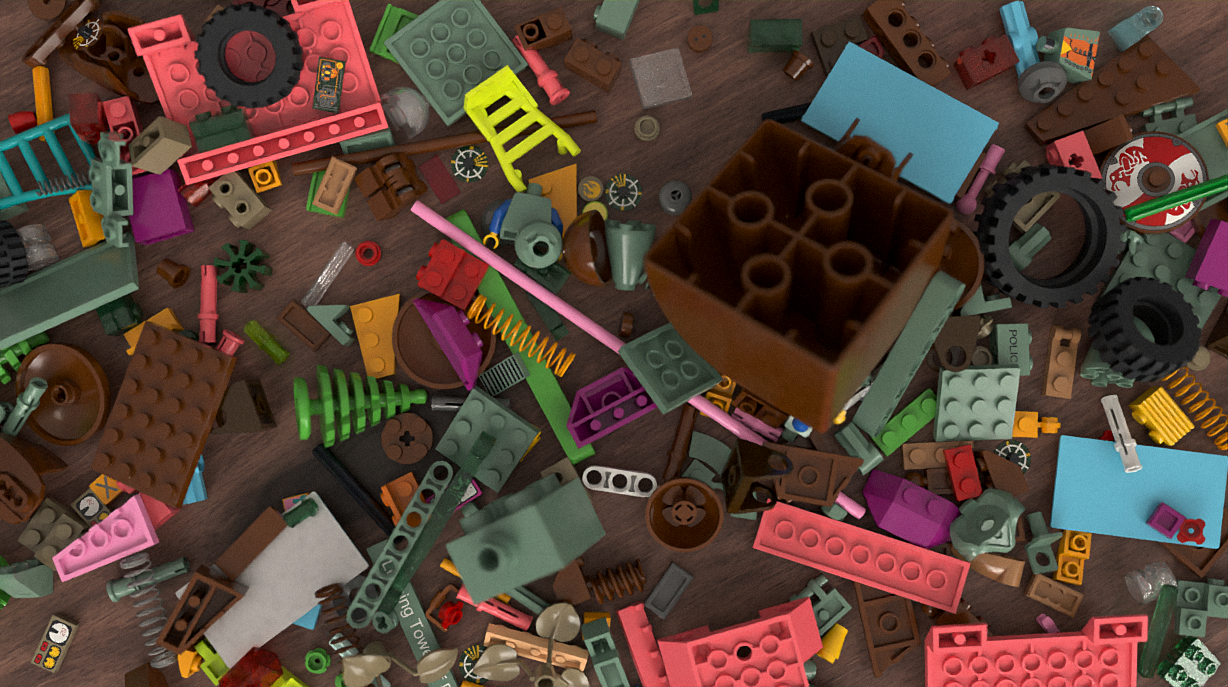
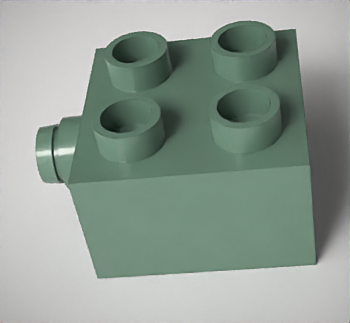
(524, 537)

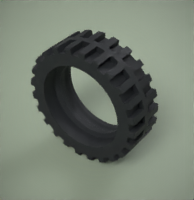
(1099, 245)

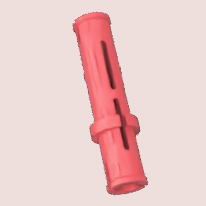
(208, 304)
(492, 607)

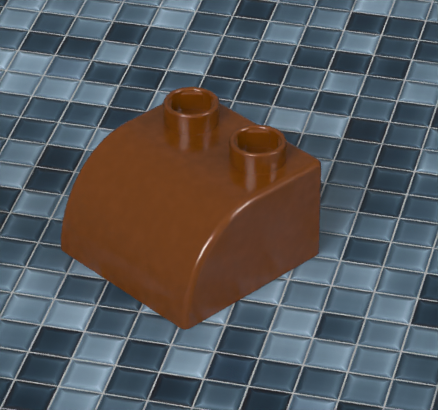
(801, 299)

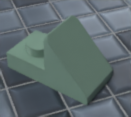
(978, 305)
(329, 316)

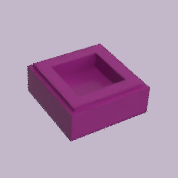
(1165, 520)

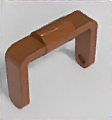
(436, 602)

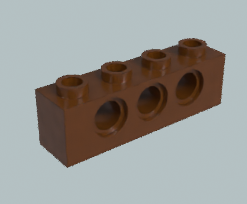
(892, 40)

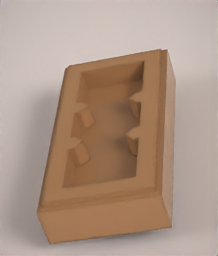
(334, 185)
(1054, 594)

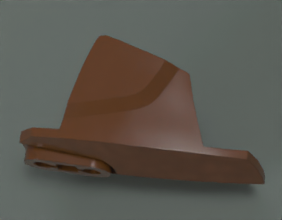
(113, 59)
(870, 153)
(21, 478)

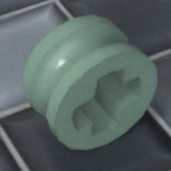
(383, 622)

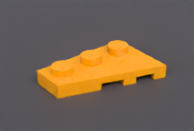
(561, 189)
(374, 330)

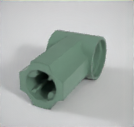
(1028, 245)
(857, 446)

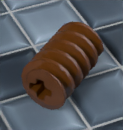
(618, 581)

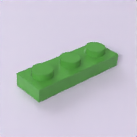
(906, 422)

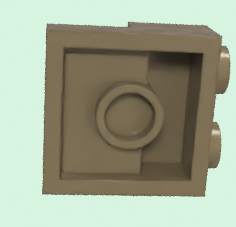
(1033, 208)
(52, 531)

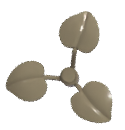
(556, 621)
(362, 668)

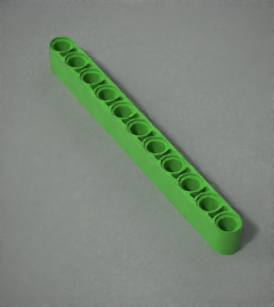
(541, 379)

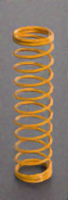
(476, 308)
(1223, 437)

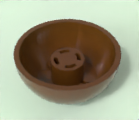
(587, 250)
(684, 526)

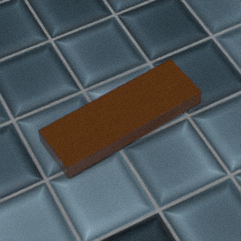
(251, 543)

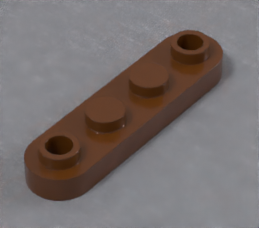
(56, 34)

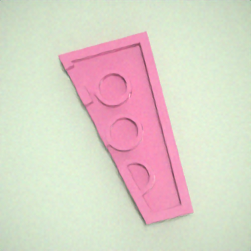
(117, 536)

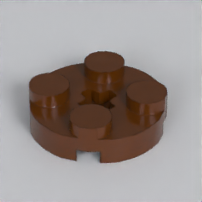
(417, 427)

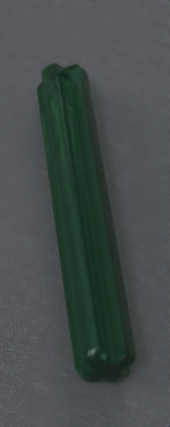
(1158, 630)

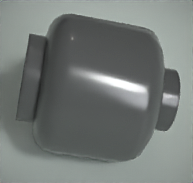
(676, 206)

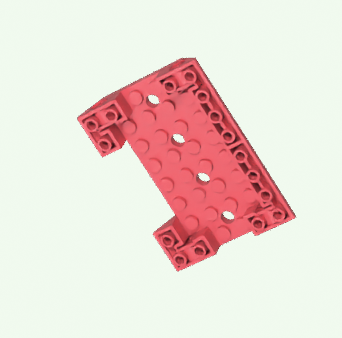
(778, 643)

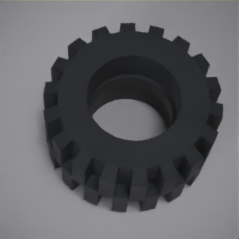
(12, 256)

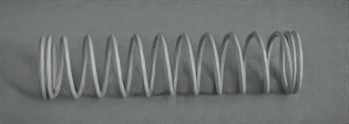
(132, 562)

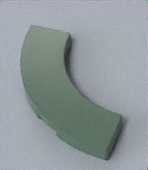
(716, 455)

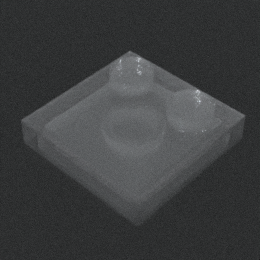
(660, 78)

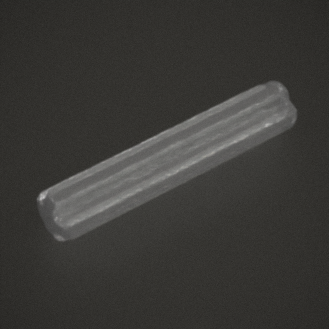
(328, 274)

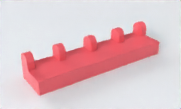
(642, 645)

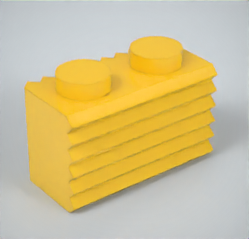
(1160, 416)

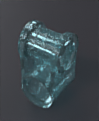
(1134, 28)

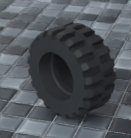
(213, 64)
(1163, 312)

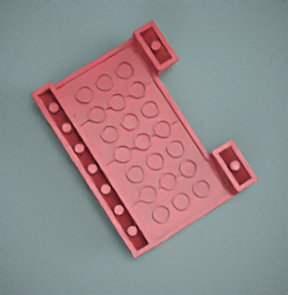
(279, 129)
(1094, 657)

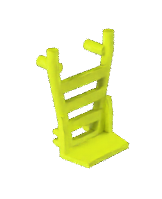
(491, 90)

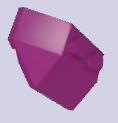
(454, 338)
(607, 406)
(909, 510)

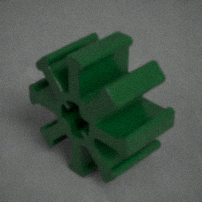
(243, 257)

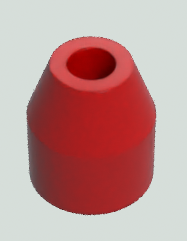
(22, 121)

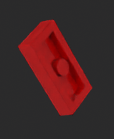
(962, 472)

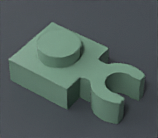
(699, 471)

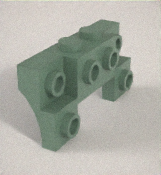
(112, 188)
(1196, 602)

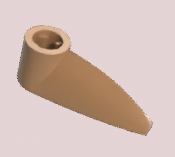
(996, 566)

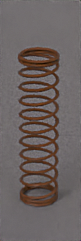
(321, 593)

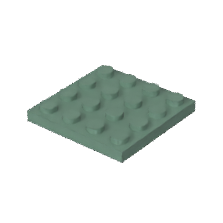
(453, 52)
(1167, 260)

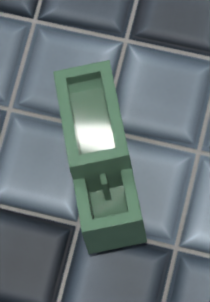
(604, 654)

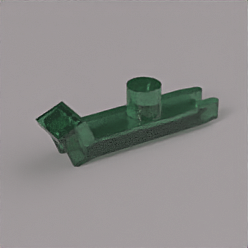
(549, 317)

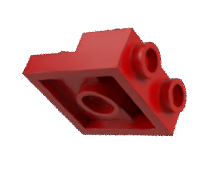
(452, 274)

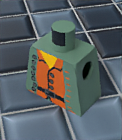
(1073, 50)

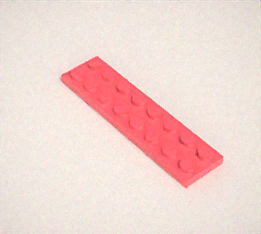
(862, 556)

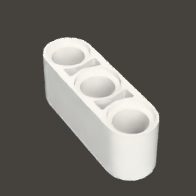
(631, 486)

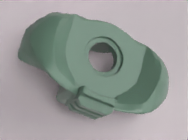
(986, 524)

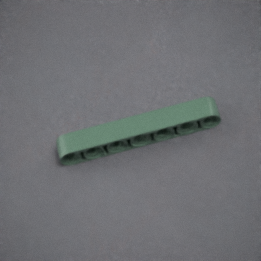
(908, 353)
(399, 556)

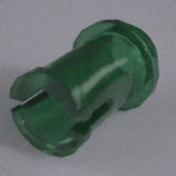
(301, 512)

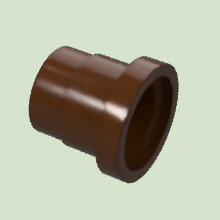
(797, 65)
(174, 273)

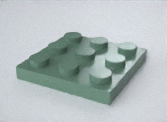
(668, 367)
(976, 403)
(487, 414)

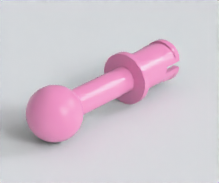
(968, 203)

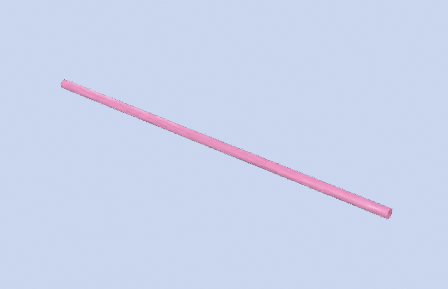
(590, 326)

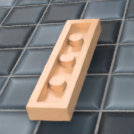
(537, 647)

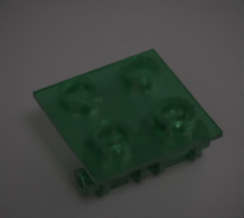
(1191, 667)

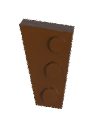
(200, 606)

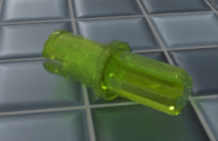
(266, 342)

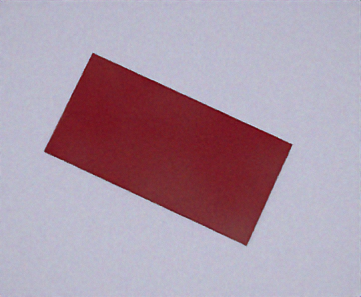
(439, 179)

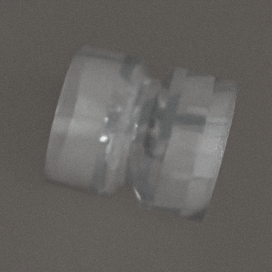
(38, 250)
(1147, 584)

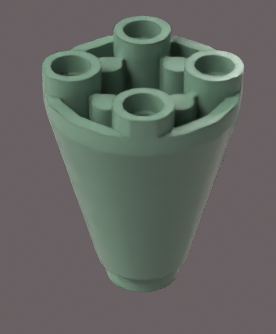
(626, 249)
(1100, 372)

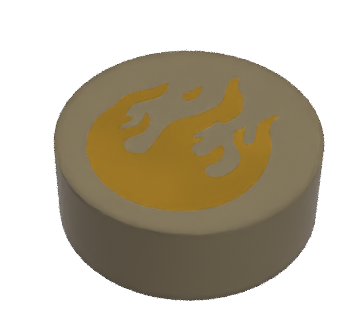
(590, 189)

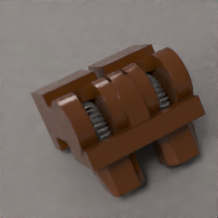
(391, 185)

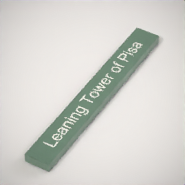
(413, 619)

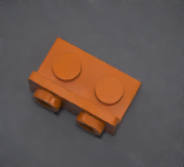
(398, 495)

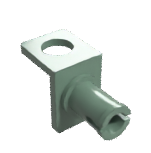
(1041, 543)

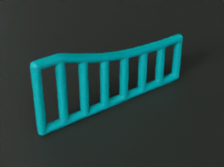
(21, 140)

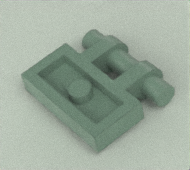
(1175, 125)
(826, 609)

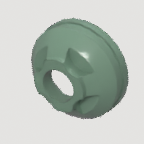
(538, 231)

